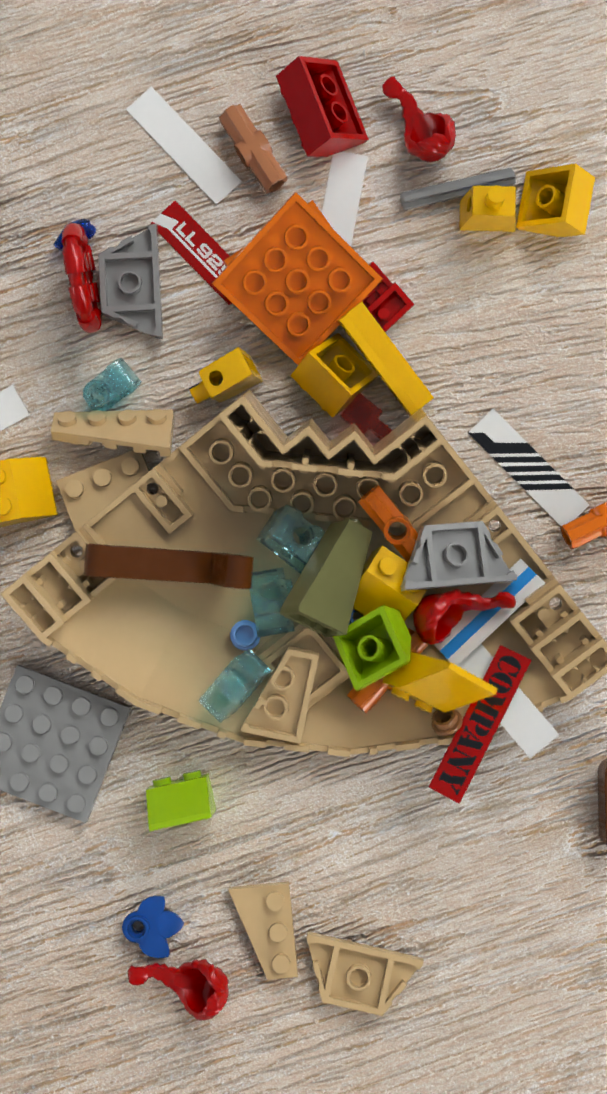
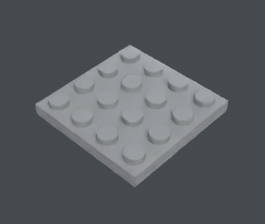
(56, 742)

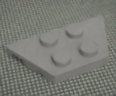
(132, 283)
(455, 557)

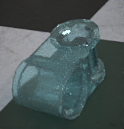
(113, 383)

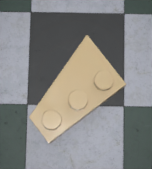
(97, 486)
(285, 698)
(269, 925)

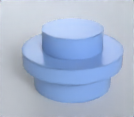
(244, 635)

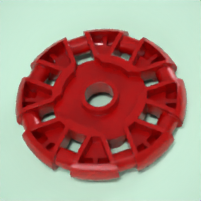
(79, 268)

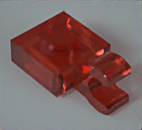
(365, 416)

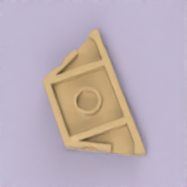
(359, 974)

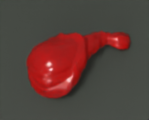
(425, 134)
(442, 611)
(197, 984)

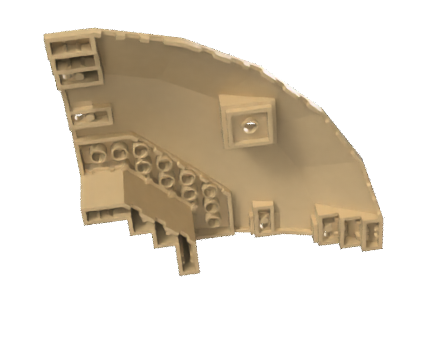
(215, 494)

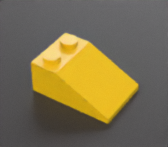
(437, 684)

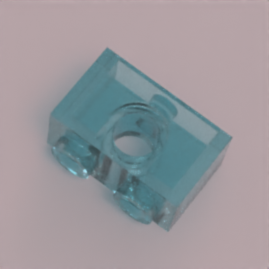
(279, 538)
(267, 596)
(234, 685)

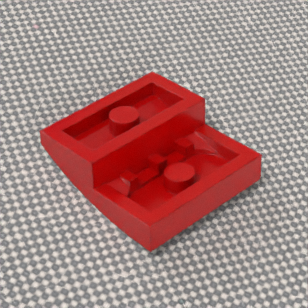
(387, 301)

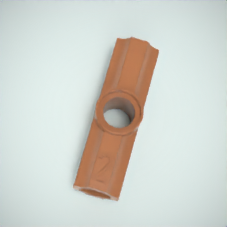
(253, 148)

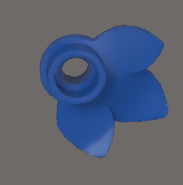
(157, 927)

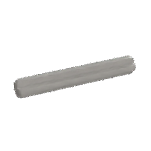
(454, 189)

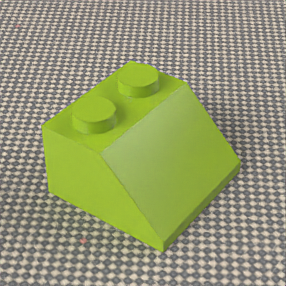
(374, 646)
(179, 800)

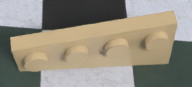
(113, 428)

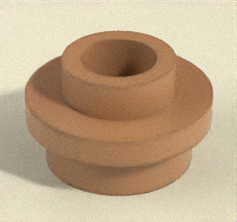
(446, 722)

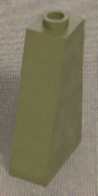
(330, 581)

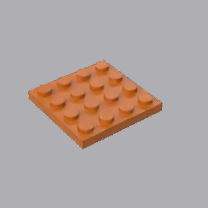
(297, 279)

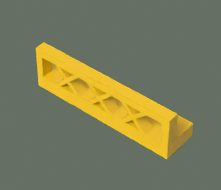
(385, 358)

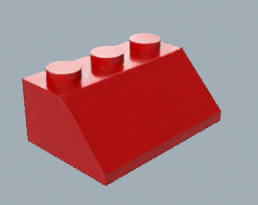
(321, 106)

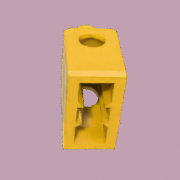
(488, 209)
(237, 373)

